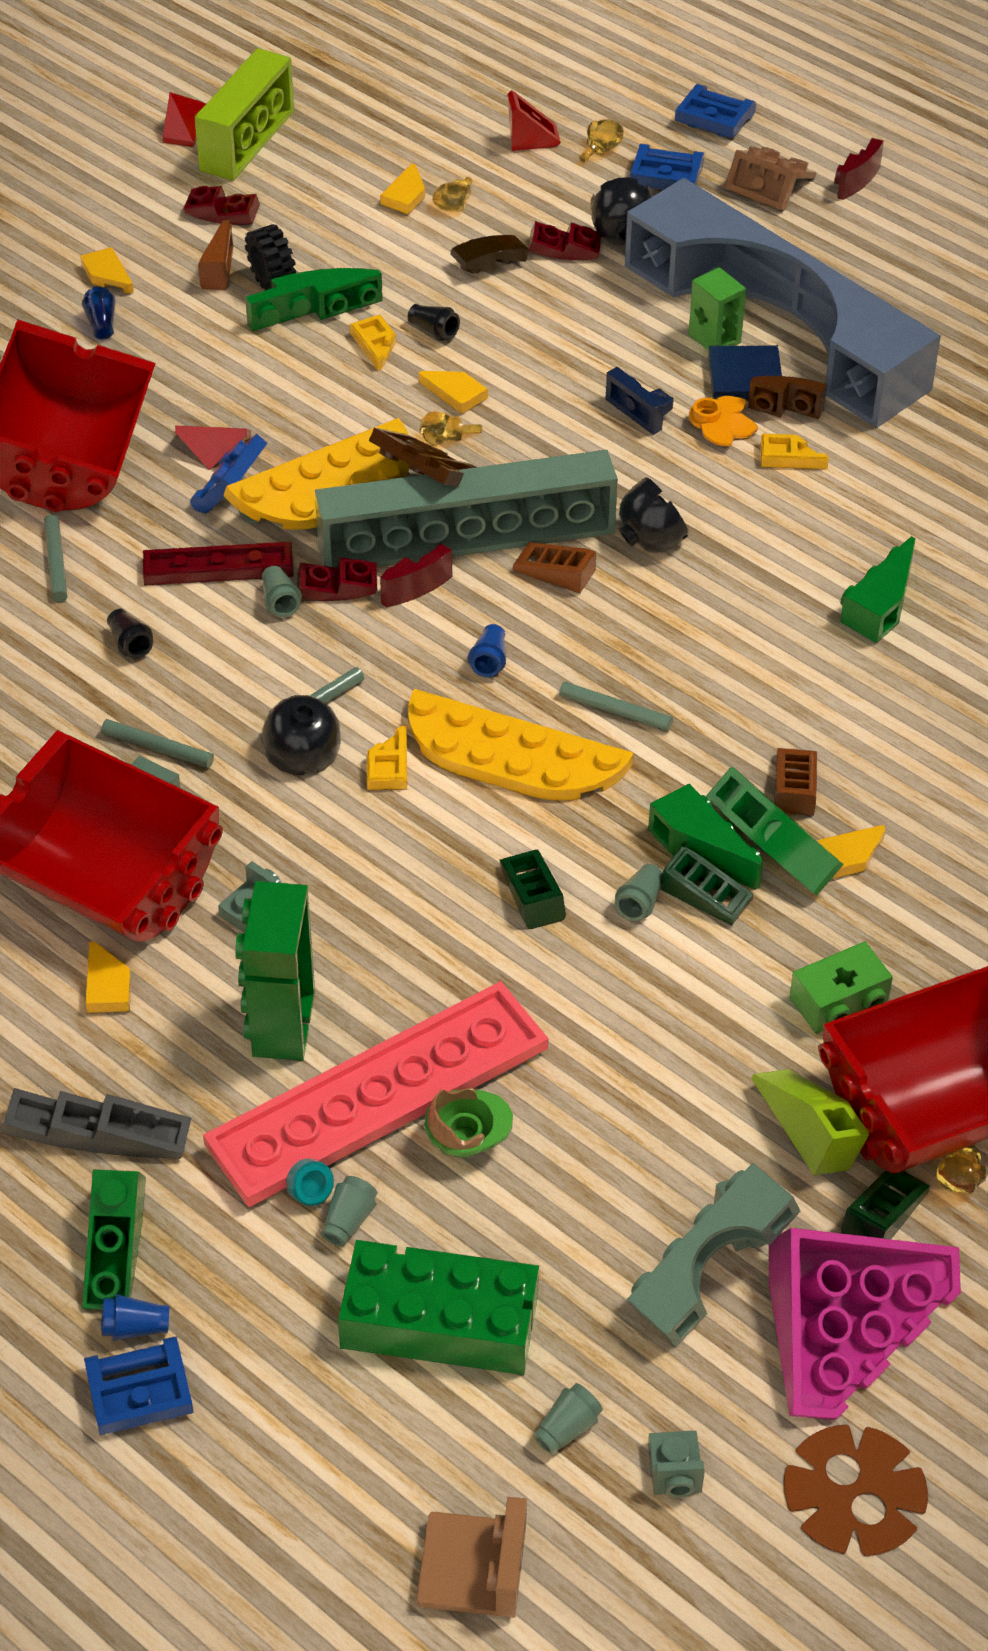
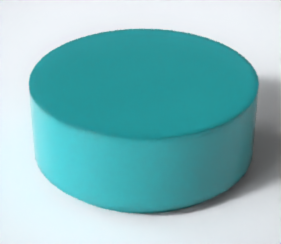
(310, 1182)

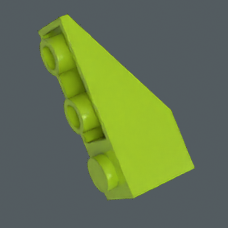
(815, 1120)

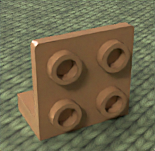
(765, 175)
(474, 1561)

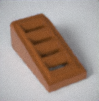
(217, 259)
(566, 568)
(794, 799)

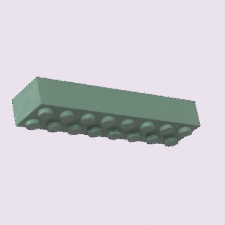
(487, 511)

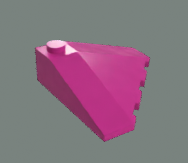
(848, 1307)

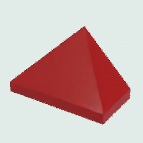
(180, 120)
(529, 126)
(211, 442)

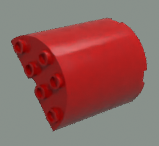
(65, 417)
(106, 838)
(915, 1071)

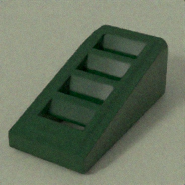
(700, 869)
(534, 891)
(892, 1214)

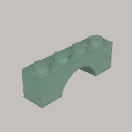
(748, 1210)

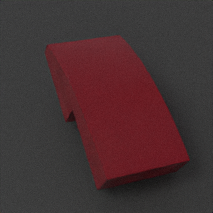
(859, 169)
(213, 206)
(574, 244)
(412, 580)
(348, 581)

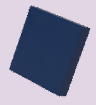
(736, 365)

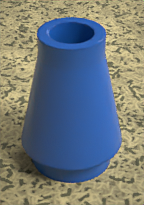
(488, 653)
(132, 1318)

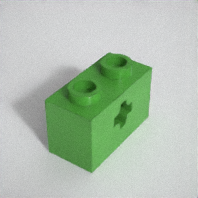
(716, 309)
(840, 985)

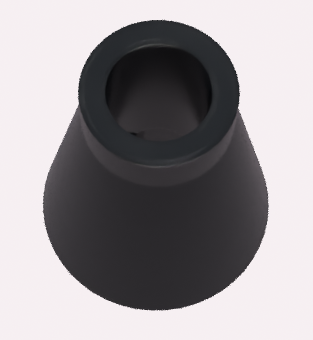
(435, 320)
(130, 634)

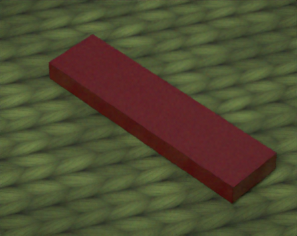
(215, 563)

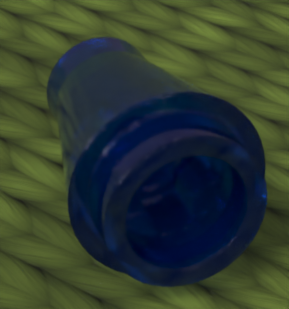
(100, 311)

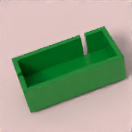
(276, 970)
(439, 1307)

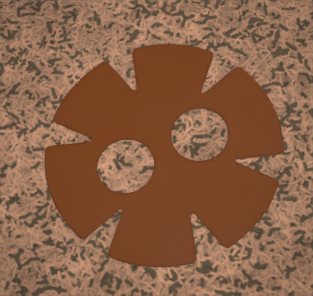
(834, 1520)

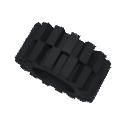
(269, 254)

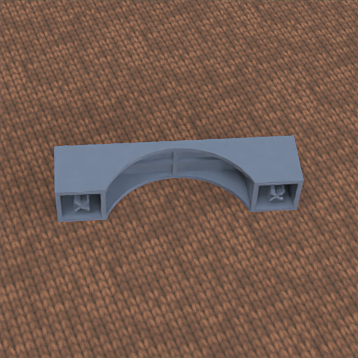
(875, 351)

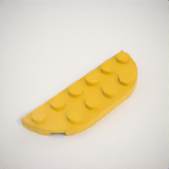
(288, 490)
(512, 750)

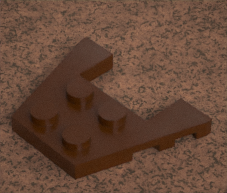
(420, 456)

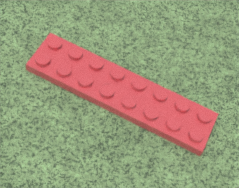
(374, 1091)

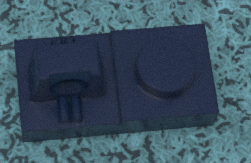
(636, 402)

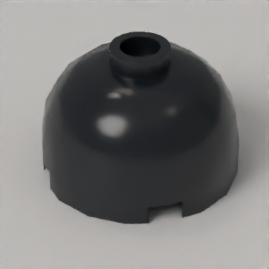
(611, 207)
(650, 519)
(301, 735)

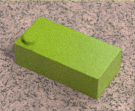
(244, 114)

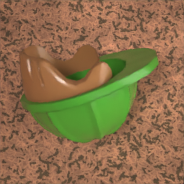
(467, 1121)

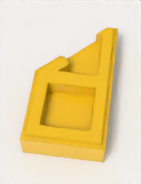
(405, 191)
(106, 269)
(374, 338)
(454, 388)
(790, 452)
(388, 763)
(854, 848)
(107, 982)

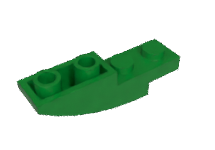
(314, 291)
(774, 831)

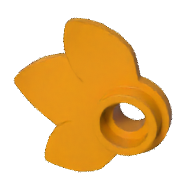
(722, 419)

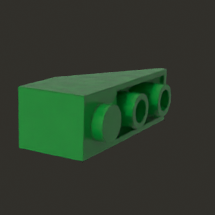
(877, 600)
(691, 822)
(113, 1235)

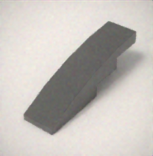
(97, 1127)

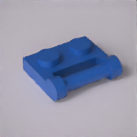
(714, 111)
(663, 167)
(230, 470)
(140, 1396)

